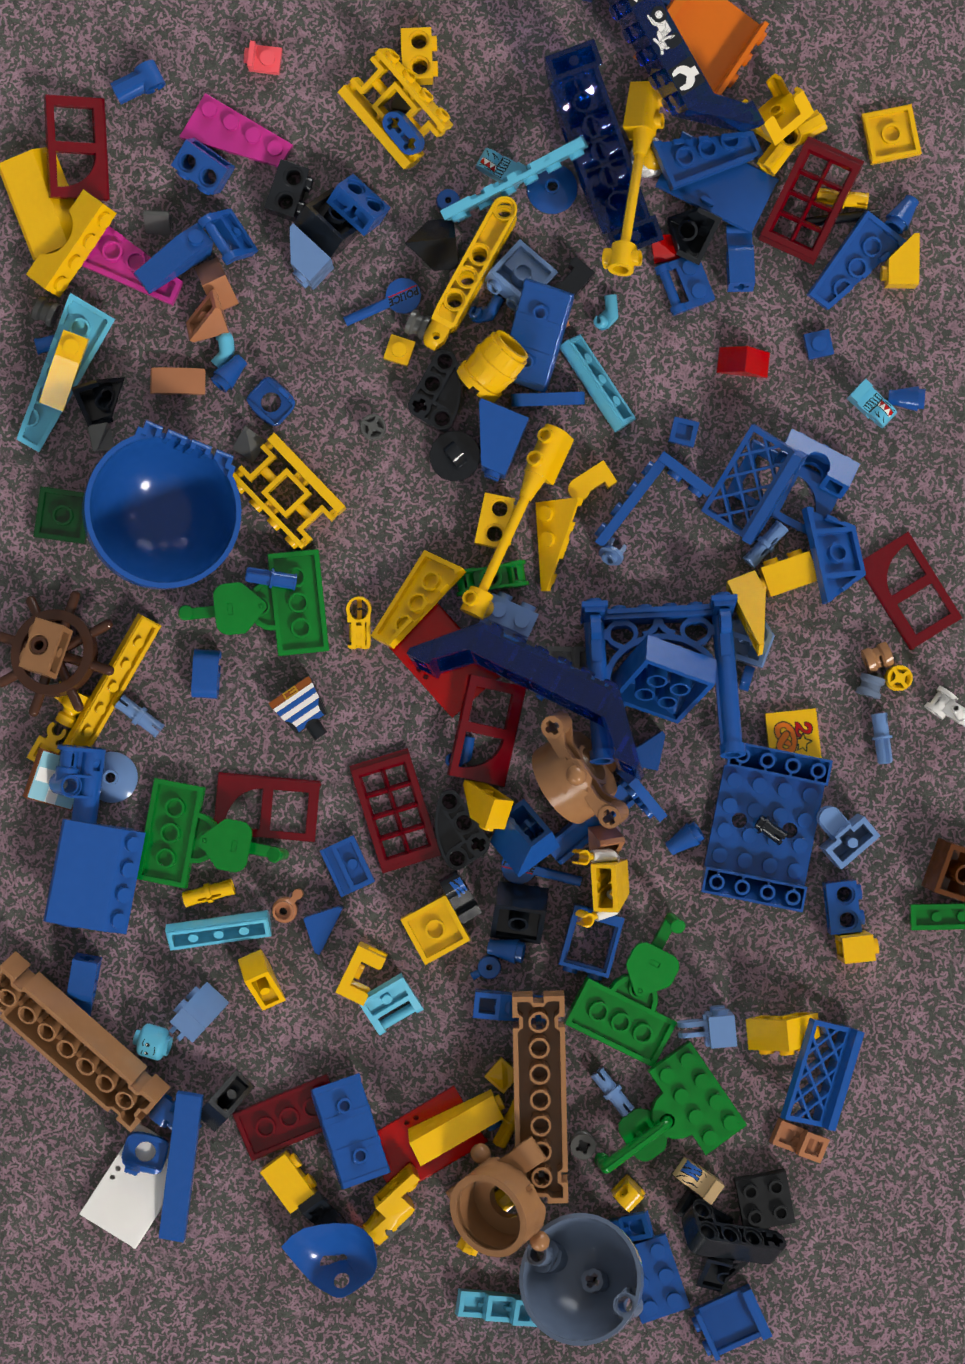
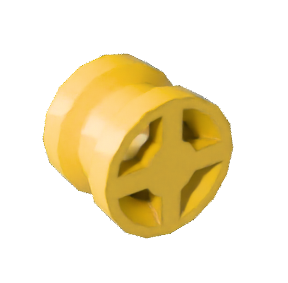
(902, 675)

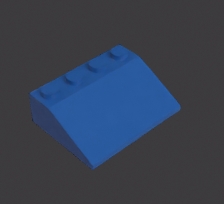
(94, 876)

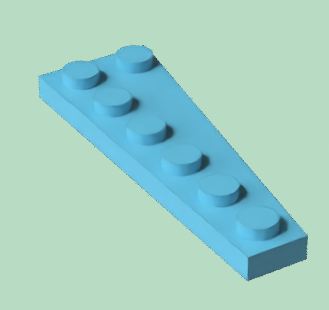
(461, 210)
(80, 319)

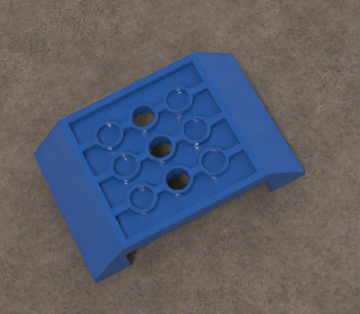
(750, 864)

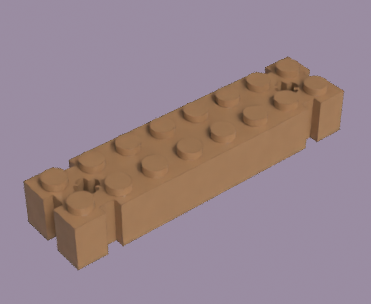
(76, 1043)
(541, 1087)

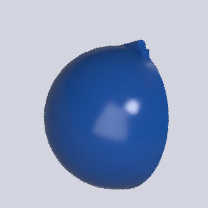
(162, 509)

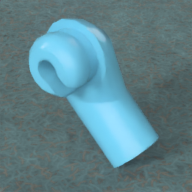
(609, 315)
(226, 349)

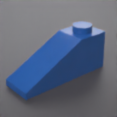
(175, 258)

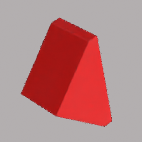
(743, 361)

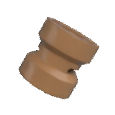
(877, 657)

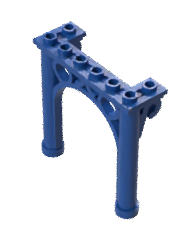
(719, 611)

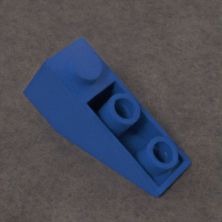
(496, 1005)

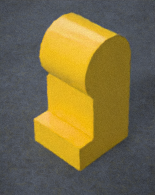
(590, 480)
(628, 1193)

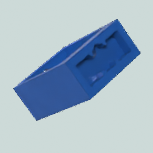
(593, 971)

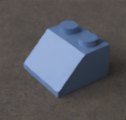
(308, 260)

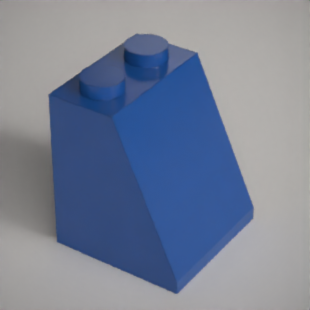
(499, 438)

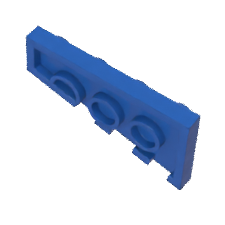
(704, 156)
(858, 255)

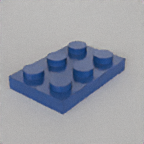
(663, 1287)

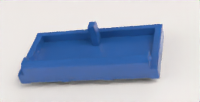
(540, 330)
(349, 1131)

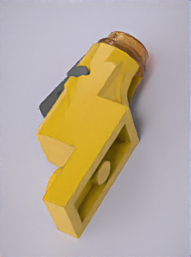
(393, 1206)

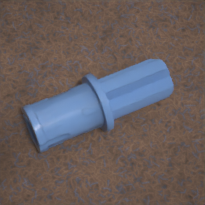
(882, 738)

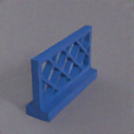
(774, 491)
(835, 1077)

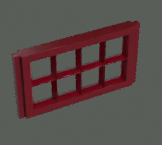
(832, 156)
(409, 856)

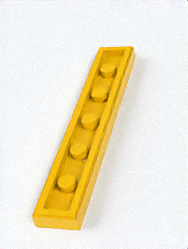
(111, 687)

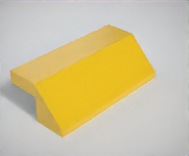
(42, 219)

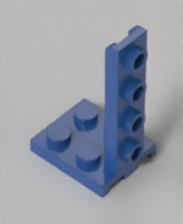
(636, 491)
(629, 791)

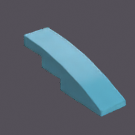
(492, 1307)

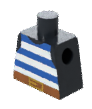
(302, 708)

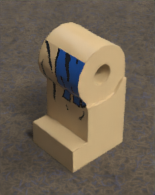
(699, 1180)

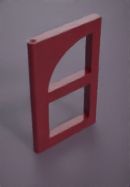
(98, 179)
(876, 570)
(496, 767)
(233, 785)

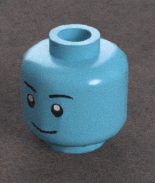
(152, 1041)

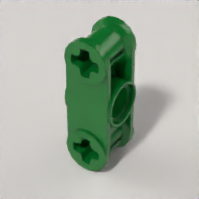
(505, 574)

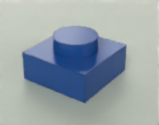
(818, 344)
(683, 432)

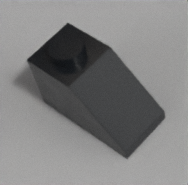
(226, 1100)

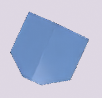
(744, 649)

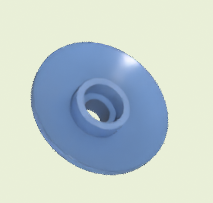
(125, 778)

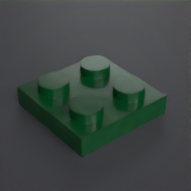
(60, 516)

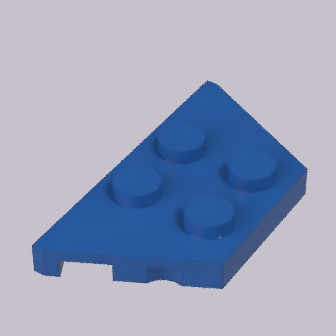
(834, 553)

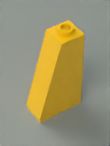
(455, 1126)

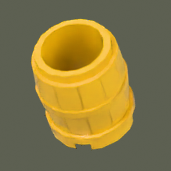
(493, 365)

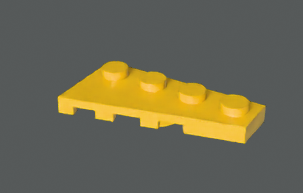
(417, 596)

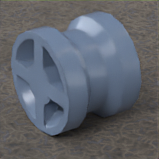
(870, 686)

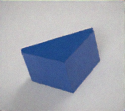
(651, 751)
(321, 925)

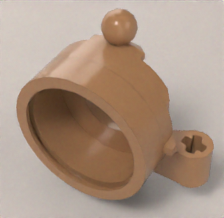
(570, 780)
(480, 1217)

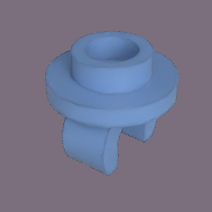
(610, 554)

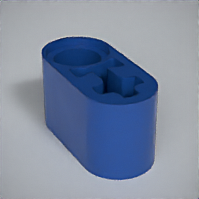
(206, 674)

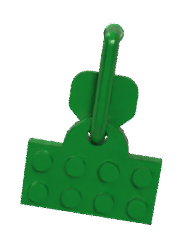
(293, 614)
(183, 835)
(629, 1019)
(696, 1107)

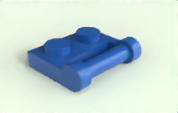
(226, 227)
(693, 283)

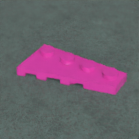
(232, 132)
(119, 259)

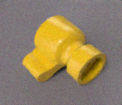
(68, 715)

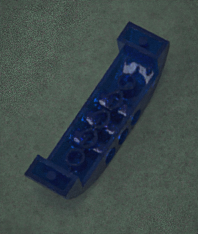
(606, 166)

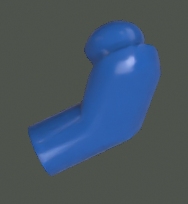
(488, 312)
(467, 751)

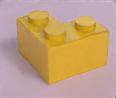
(779, 1033)

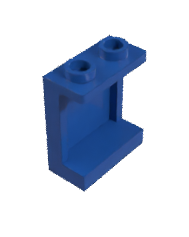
(730, 1321)

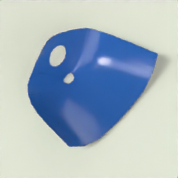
(333, 1239)

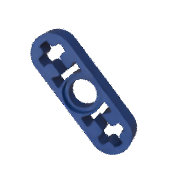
(547, 399)

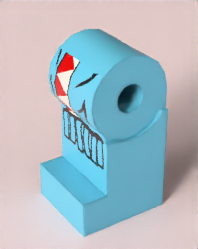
(497, 166)
(872, 404)

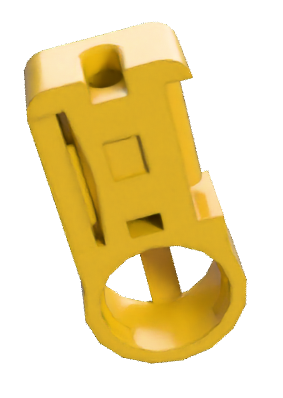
(359, 627)

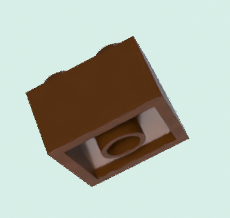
(946, 870)

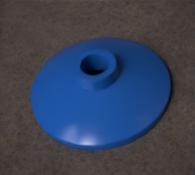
(553, 201)

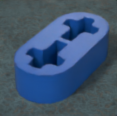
(407, 129)

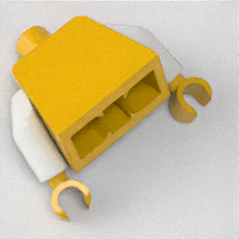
(609, 884)

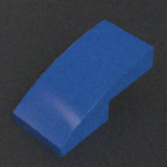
(635, 1225)

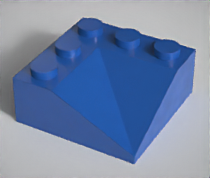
(664, 678)

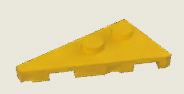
(553, 532)

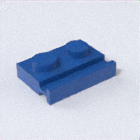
(347, 866)

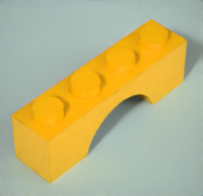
(89, 223)

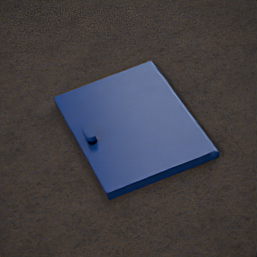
(735, 194)

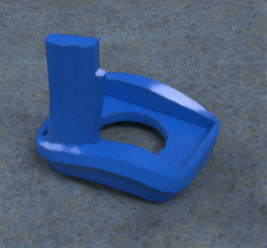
(270, 385)
(133, 1164)

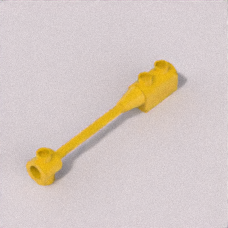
(640, 124)
(542, 467)

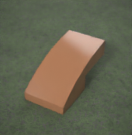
(177, 381)
(799, 1140)

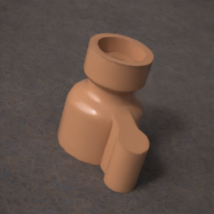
(286, 908)

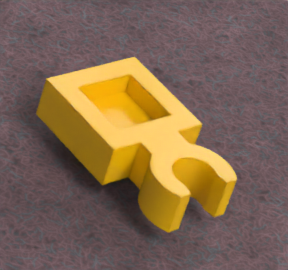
(48, 743)

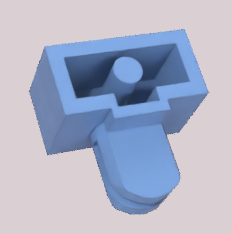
(846, 837)
(198, 1012)
(717, 1028)

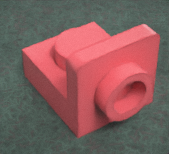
(263, 58)

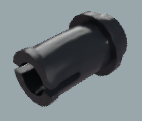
(770, 829)

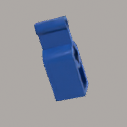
(739, 260)
(84, 980)

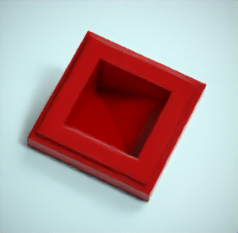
(664, 250)

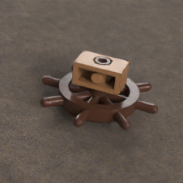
(44, 649)

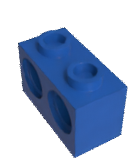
(204, 161)
(358, 204)
(835, 908)

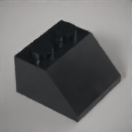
(325, 225)
(519, 912)

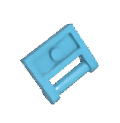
(388, 997)

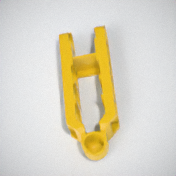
(487, 244)

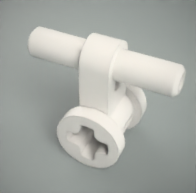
(945, 705)

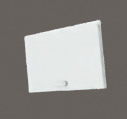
(128, 1202)

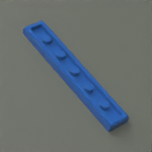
(181, 1166)

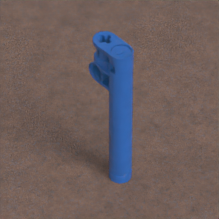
(84, 771)

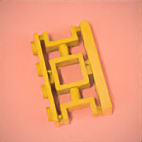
(408, 88)
(302, 478)

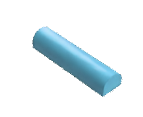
(597, 383)
(218, 930)

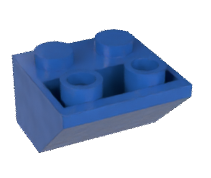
(524, 839)

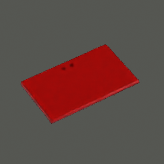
(451, 685)
(396, 1138)

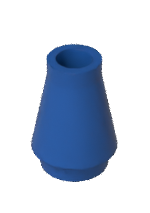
(902, 214)
(228, 373)
(908, 398)
(685, 838)
(508, 950)

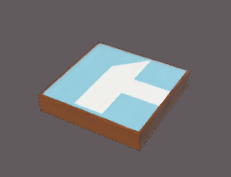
(38, 782)

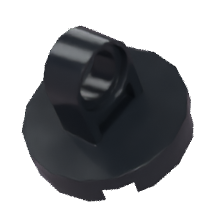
(454, 456)

